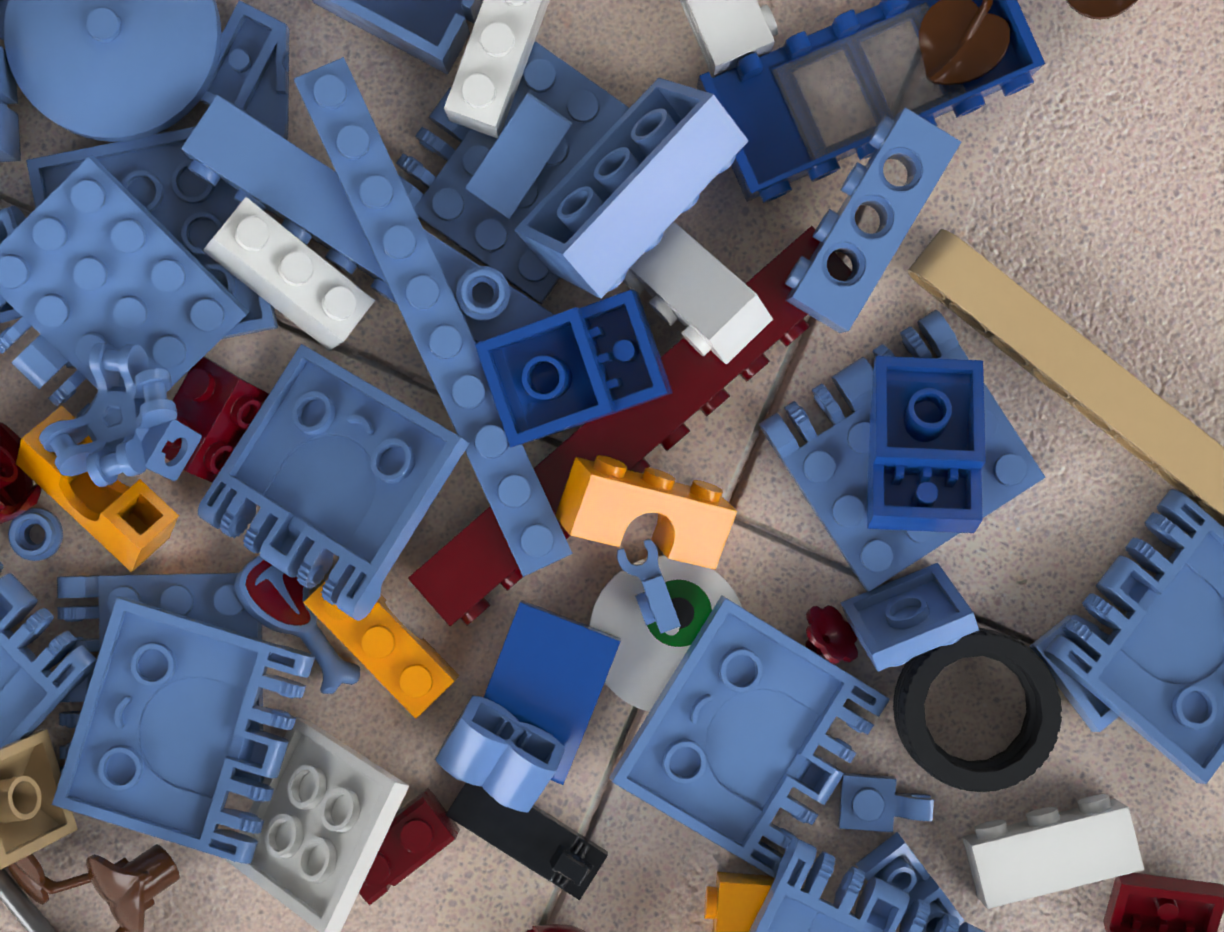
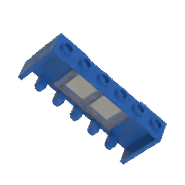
(833, 88)

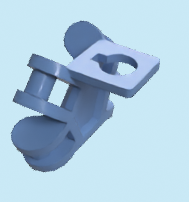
(123, 422)

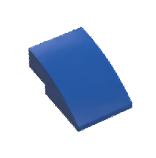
(573, 368)
(926, 445)
(552, 675)

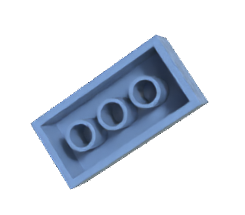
(632, 186)

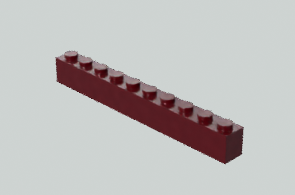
(479, 555)

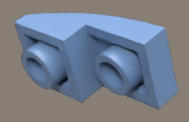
(518, 155)
(900, 867)

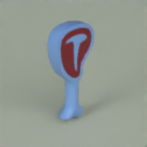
(278, 605)

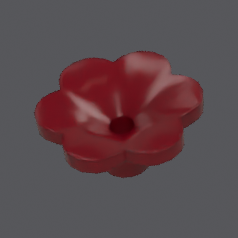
(830, 635)

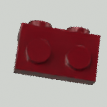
(217, 408)
(1163, 905)

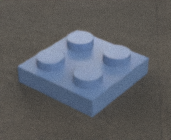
(909, 617)

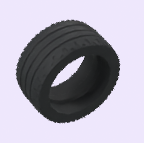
(1024, 753)

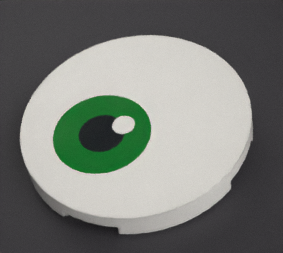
(644, 654)

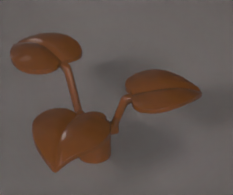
(967, 42)
(123, 885)

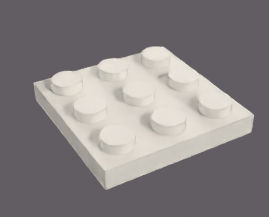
(321, 826)

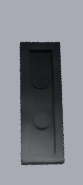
(531, 839)

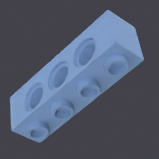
(925, 154)

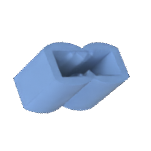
(500, 754)

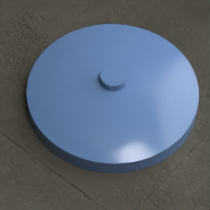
(113, 63)

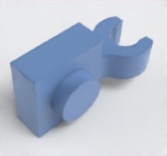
(655, 601)
(872, 803)

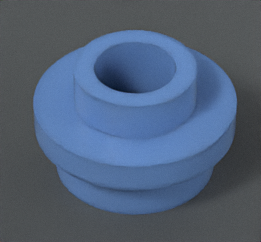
(487, 276)
(20, 534)

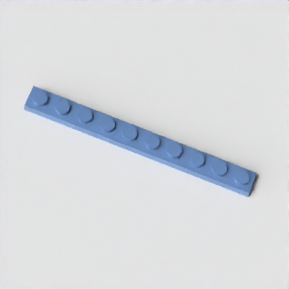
(431, 313)

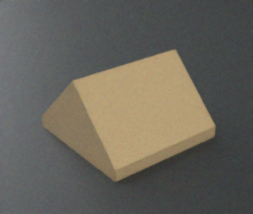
(26, 796)

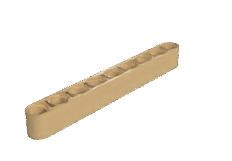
(1074, 369)

